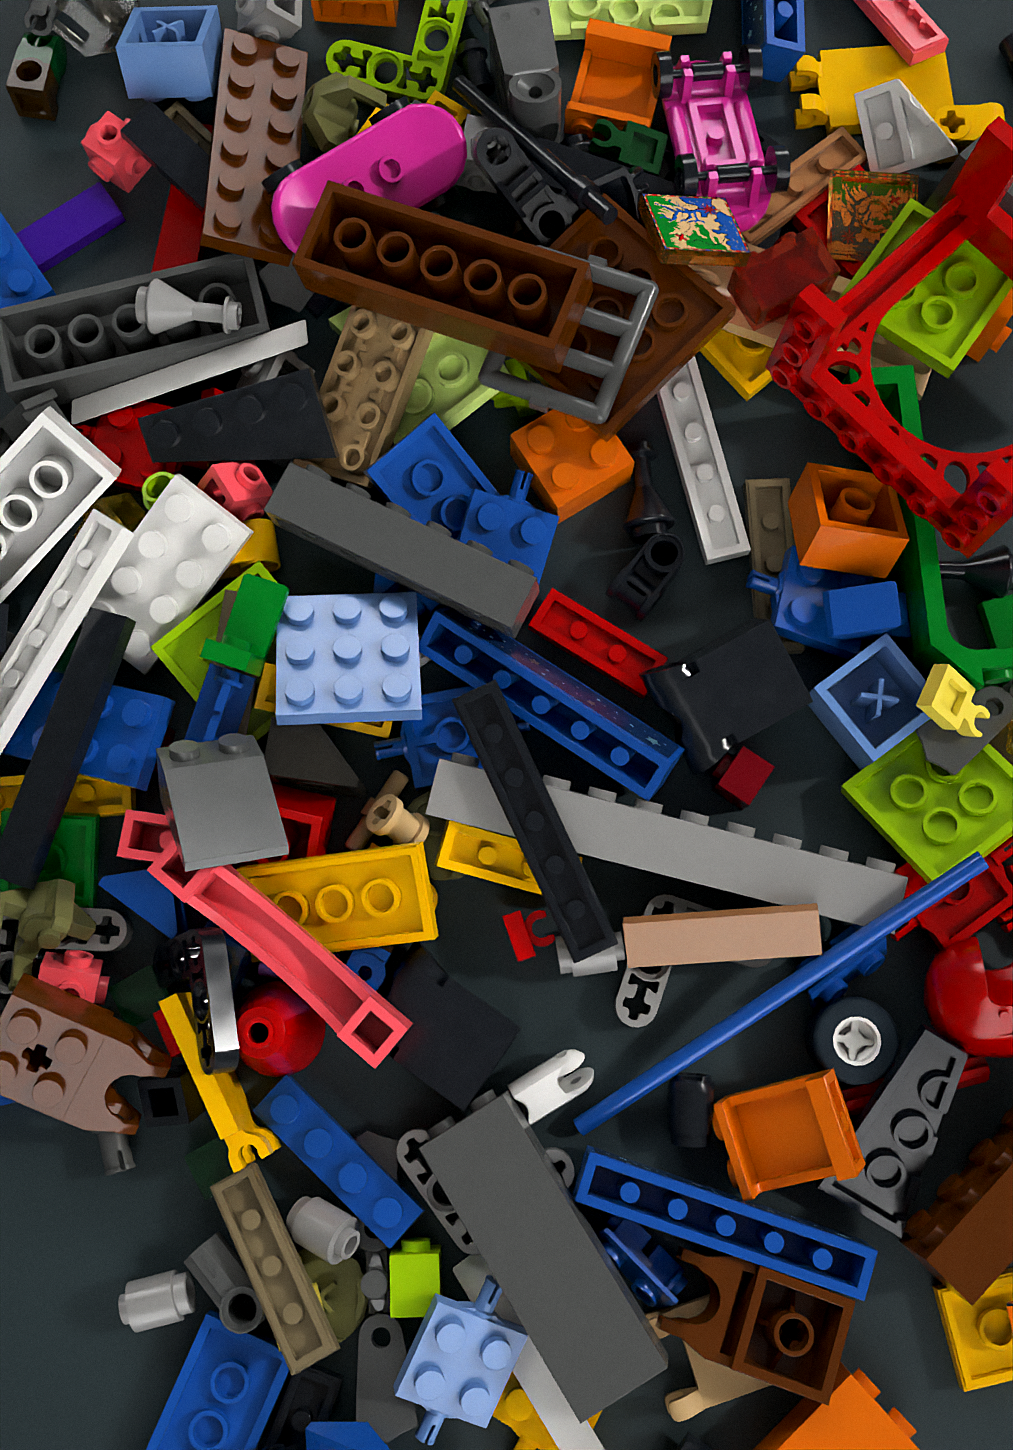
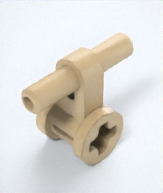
(388, 817)

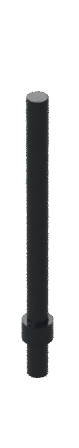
(580, 188)

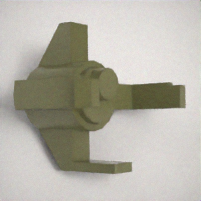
(332, 110)
(44, 921)

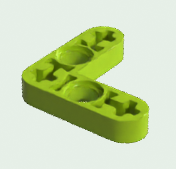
(420, 63)

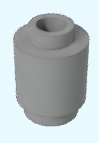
(599, 963)
(323, 1229)
(157, 1300)

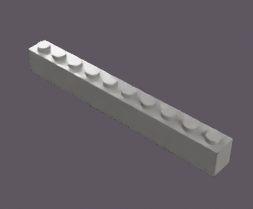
(683, 845)

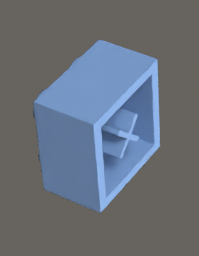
(171, 52)
(871, 701)

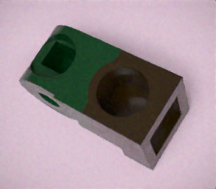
(37, 75)

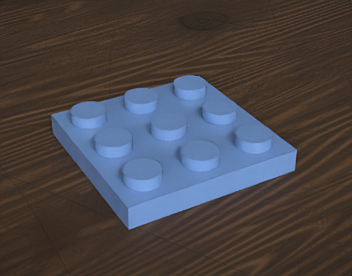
(348, 659)

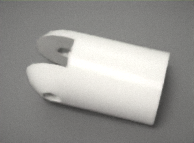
(546, 1088)

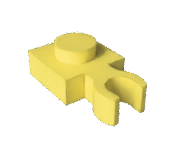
(948, 701)

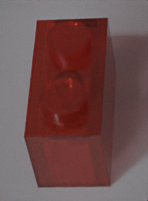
(778, 274)

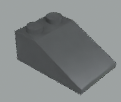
(220, 802)

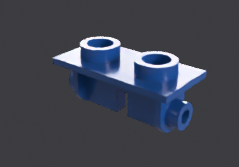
(219, 704)
(835, 983)
(651, 1275)

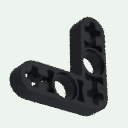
(201, 960)

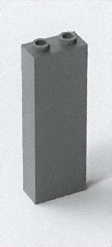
(544, 1254)

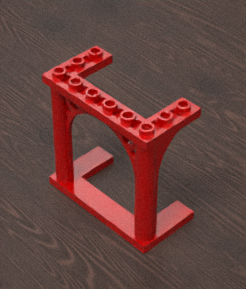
(820, 328)

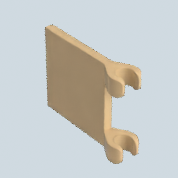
(713, 1381)

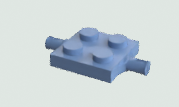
(460, 1361)

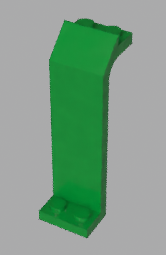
(918, 565)

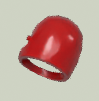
(970, 1002)

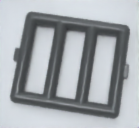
(612, 372)

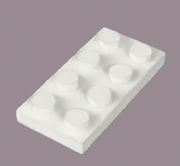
(170, 566)

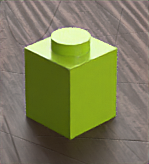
(414, 1277)

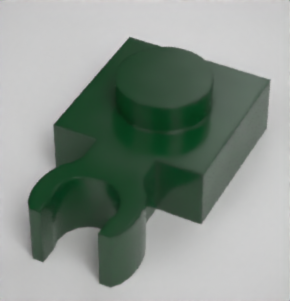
(632, 146)

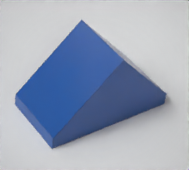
(149, 900)

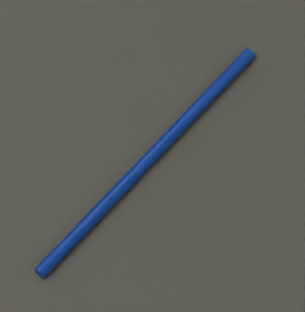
(781, 992)

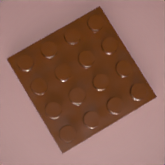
(679, 325)

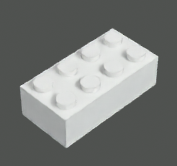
(44, 489)

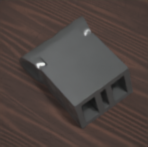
(526, 66)

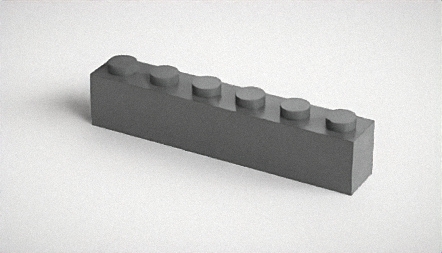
(403, 549)

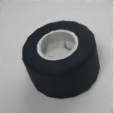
(870, 1039)

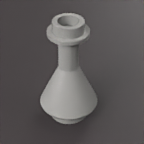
(167, 308)

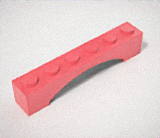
(329, 986)

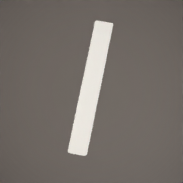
(189, 371)
(532, 1370)

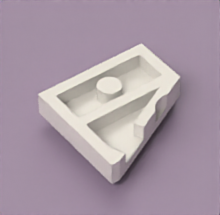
(899, 130)

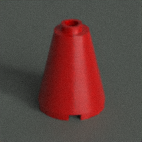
(292, 1025)

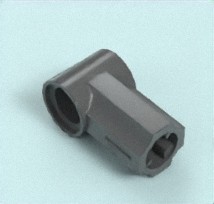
(224, 1278)

